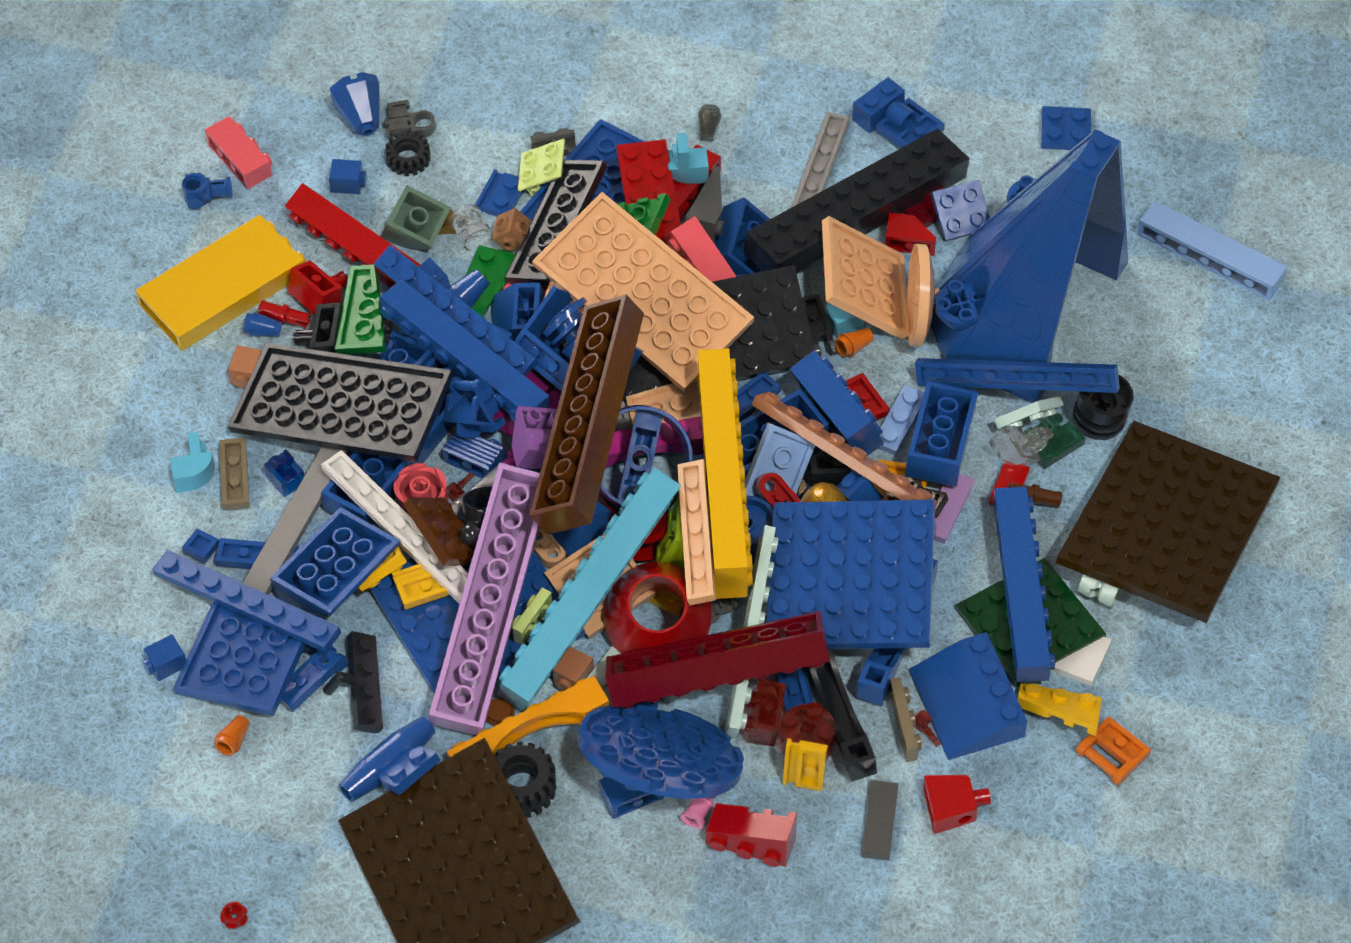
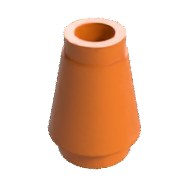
(852, 342)
(231, 736)

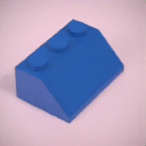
(738, 219)

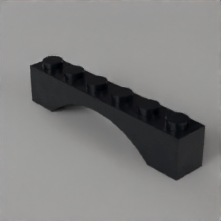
(849, 734)

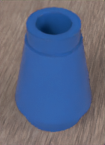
(261, 325)

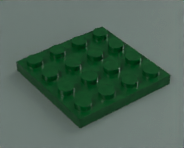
(1069, 620)

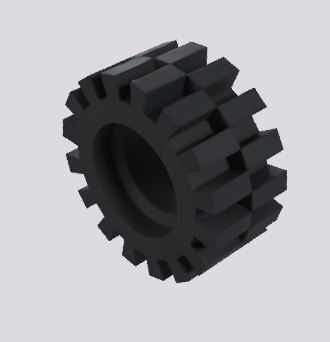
(408, 164)

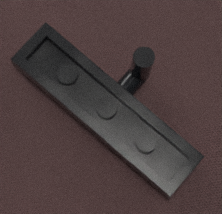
(363, 681)

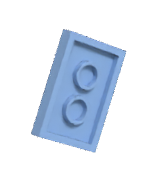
(780, 454)

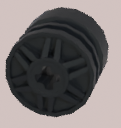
(1103, 413)

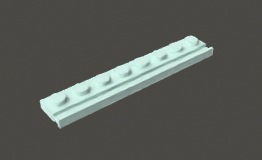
(758, 593)

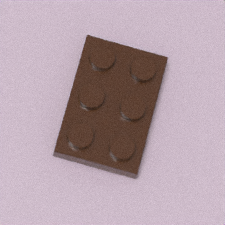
(441, 530)

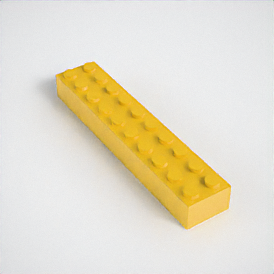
(725, 473)

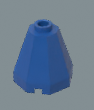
(358, 102)

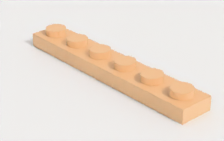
(696, 532)

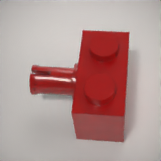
(314, 287)

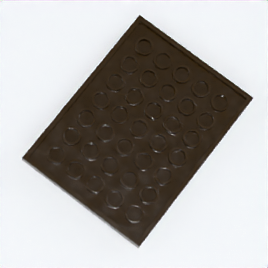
(1168, 521)
(459, 858)

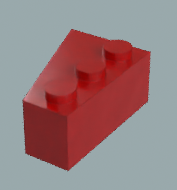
(752, 834)

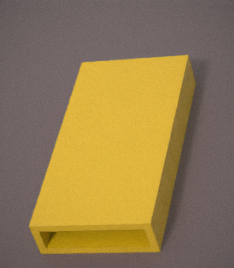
(219, 282)

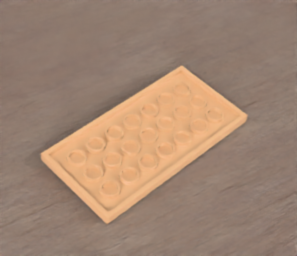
(614, 255)

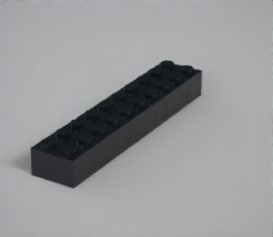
(858, 201)

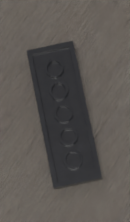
(559, 207)

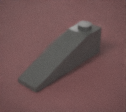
(709, 206)

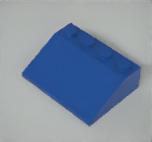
(332, 563)
(969, 697)

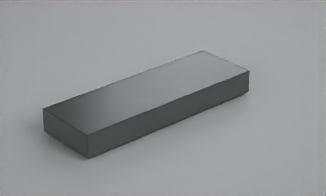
(880, 820)

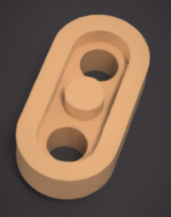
(547, 546)

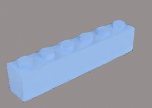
(1212, 250)

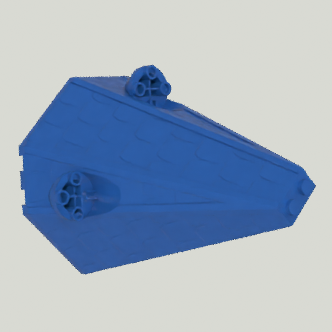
(1016, 267)

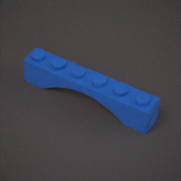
(880, 668)

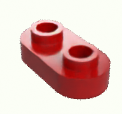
(779, 489)

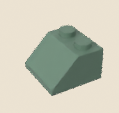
(415, 220)

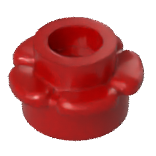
(234, 908)

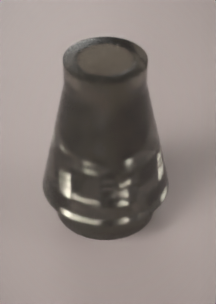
(708, 119)

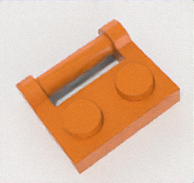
(1119, 744)

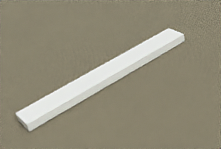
(393, 521)

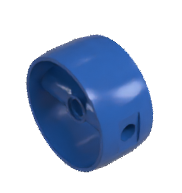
(644, 439)

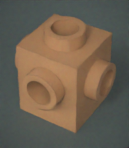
(510, 229)

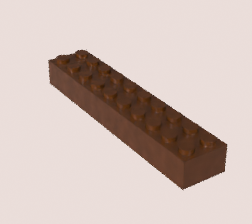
(587, 415)

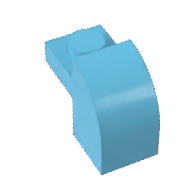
(687, 164)
(193, 470)

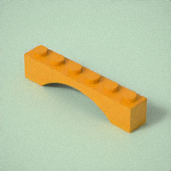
(560, 709)

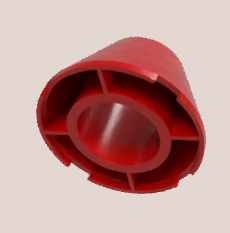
(627, 633)

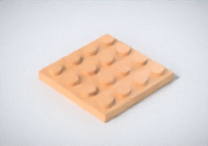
(865, 278)

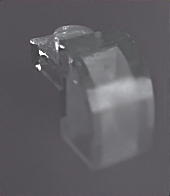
(1018, 448)

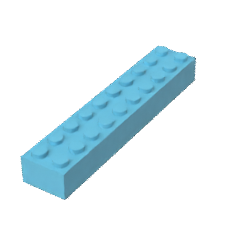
(591, 585)

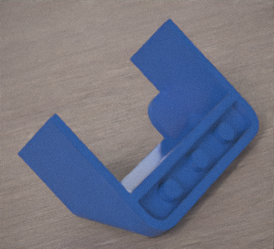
(531, 338)

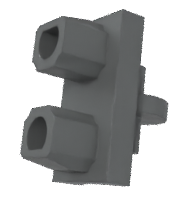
(540, 139)

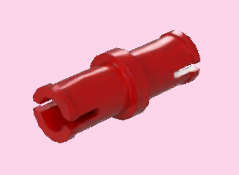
(284, 314)

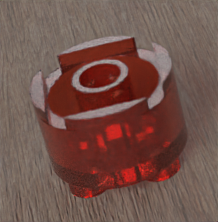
(809, 724)

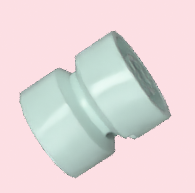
(1106, 593)

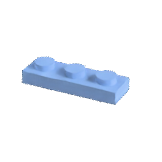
(900, 419)

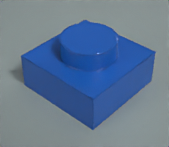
(200, 546)

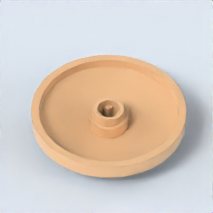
(920, 294)

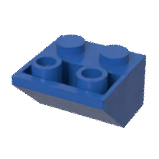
(516, 306)

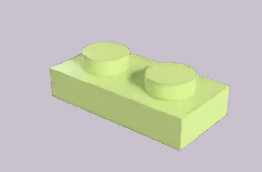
(533, 614)

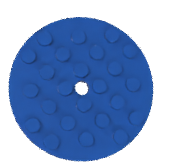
(660, 751)

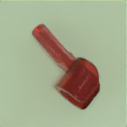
(456, 489)
(923, 719)

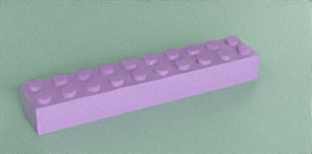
(487, 604)

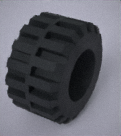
(533, 762)

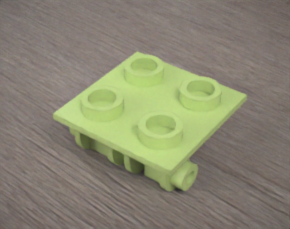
(541, 166)

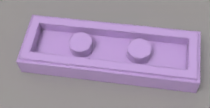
(950, 513)

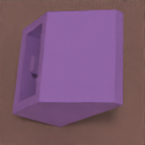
(532, 435)

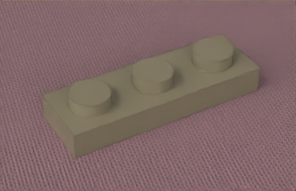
(234, 474)
(905, 719)

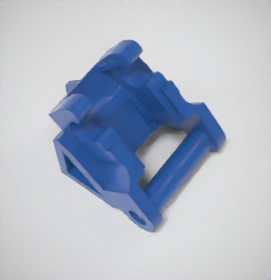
(471, 411)

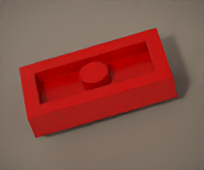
(868, 395)

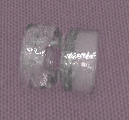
(471, 227)

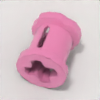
(696, 812)

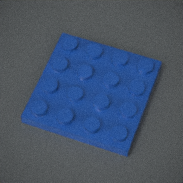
(239, 663)

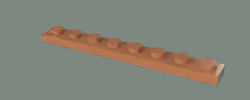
(836, 447)

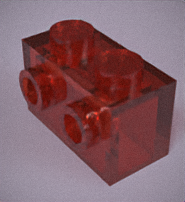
(766, 713)

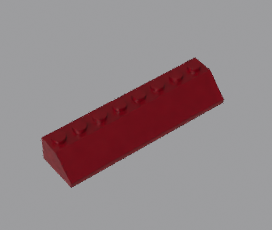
(717, 660)

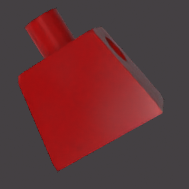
(952, 801)

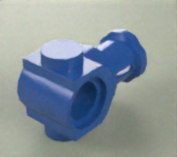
(200, 189)

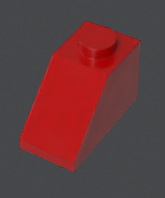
(907, 230)

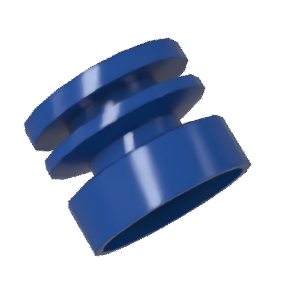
(567, 326)

